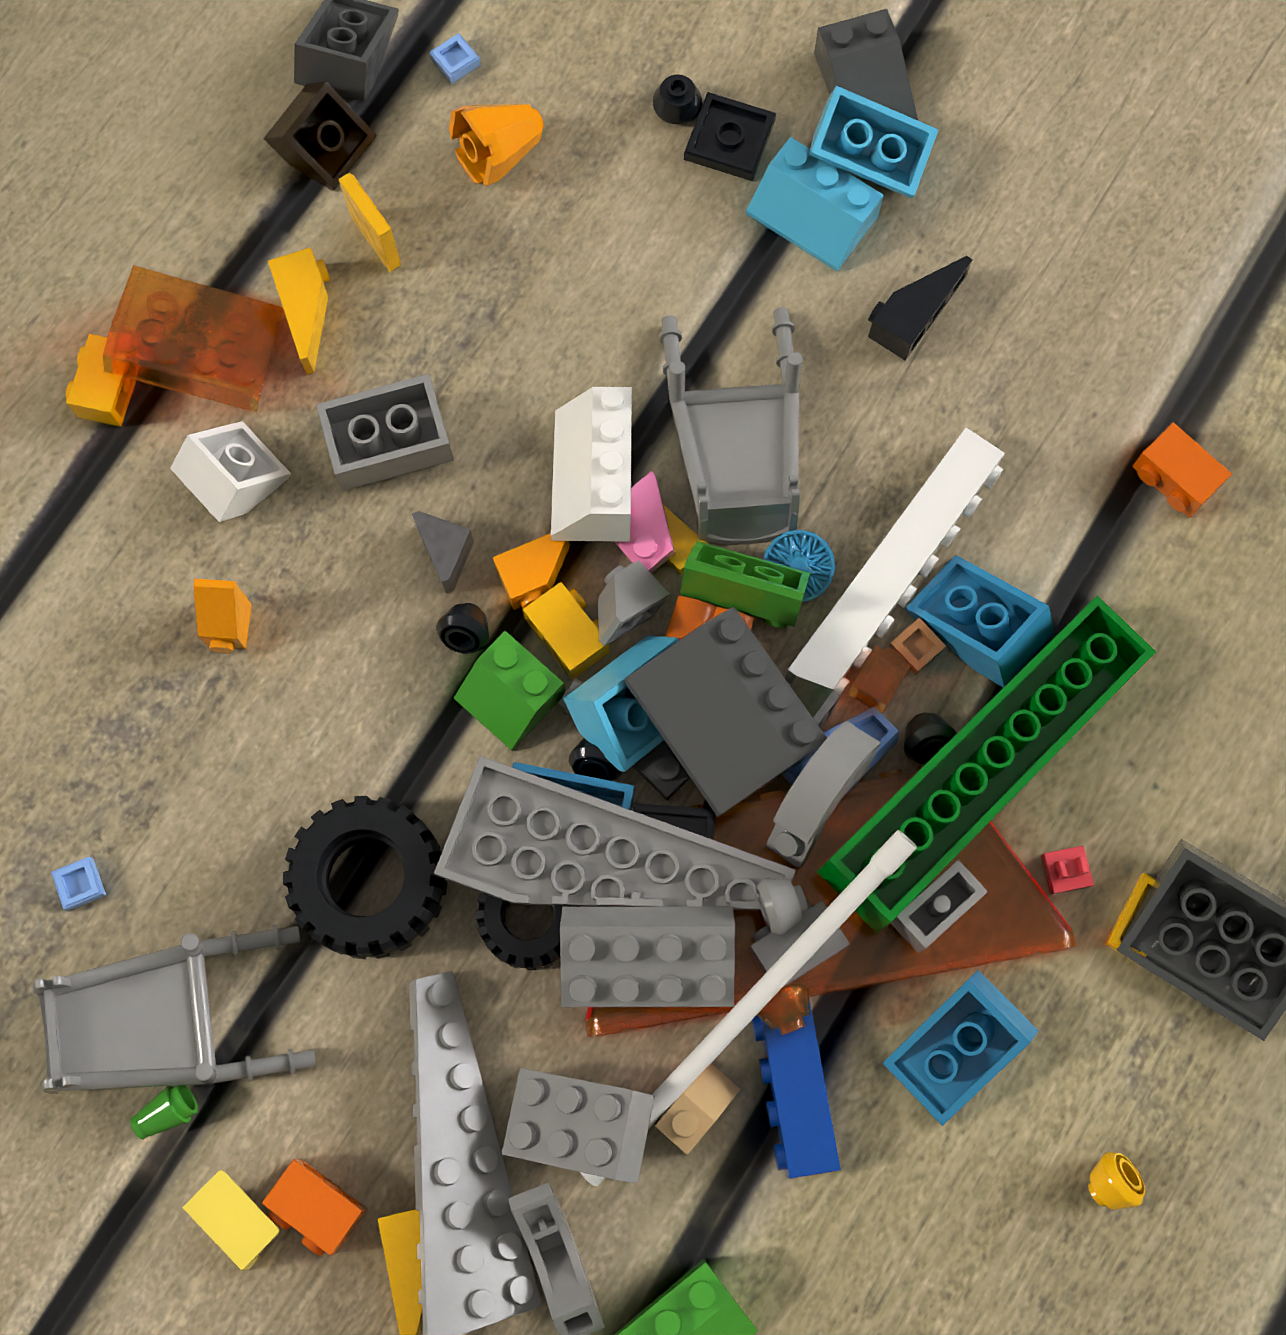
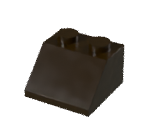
(320, 135)

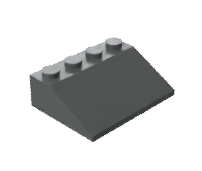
(726, 711)
(1214, 938)

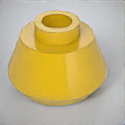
(1116, 1182)

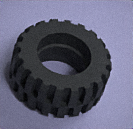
(327, 840)

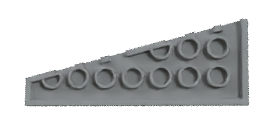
(469, 1240)

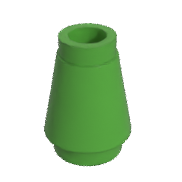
(165, 1111)

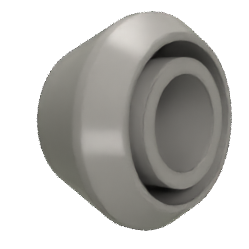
(780, 904)

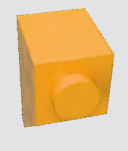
(530, 569)
(221, 614)

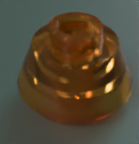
(787, 1009)

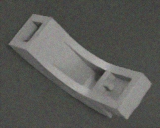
(818, 790)
(557, 1261)

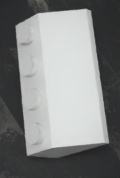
(593, 467)

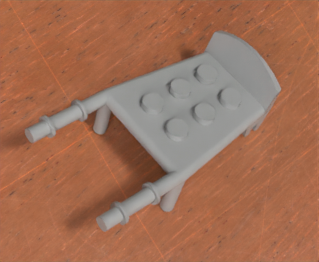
(740, 445)
(148, 1020)

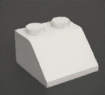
(228, 469)

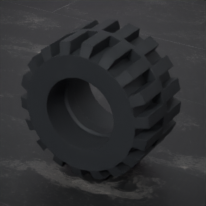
(507, 947)

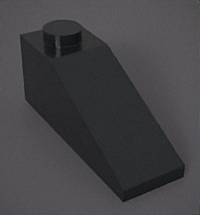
(914, 308)

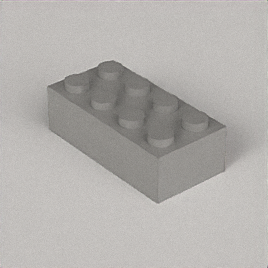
(647, 956)

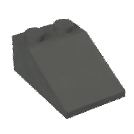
(344, 46)
(866, 60)

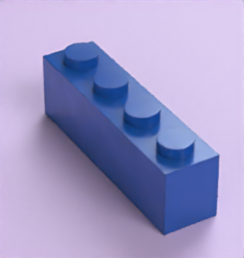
(798, 1101)

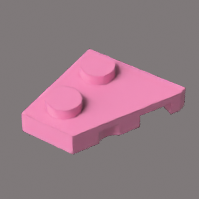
(649, 529)

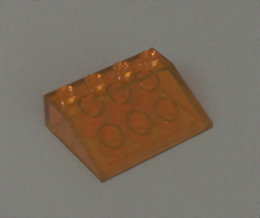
(192, 339)

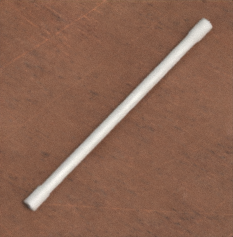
(881, 866)

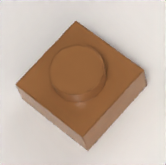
(918, 645)

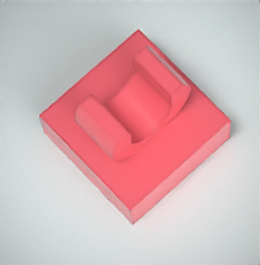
(1067, 870)

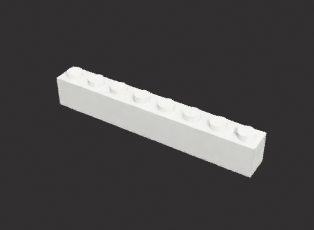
(897, 563)

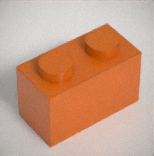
(1181, 470)
(313, 1208)

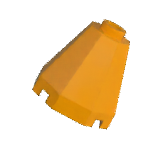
(494, 138)

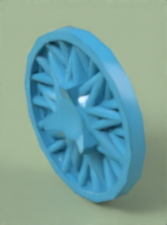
(807, 553)

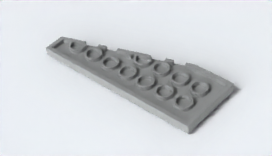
(566, 848)

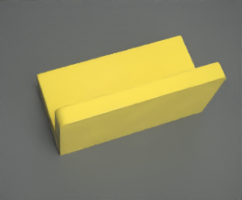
(232, 1220)

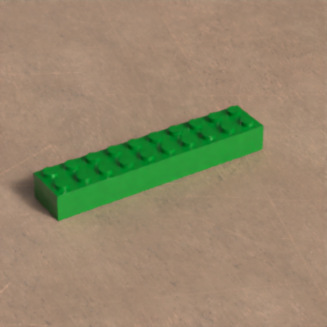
(992, 758)

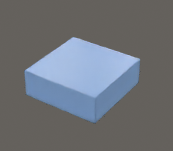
(455, 58)
(78, 883)

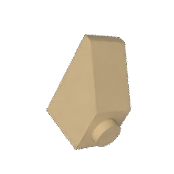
(697, 1108)

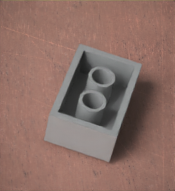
(384, 432)
(578, 1125)

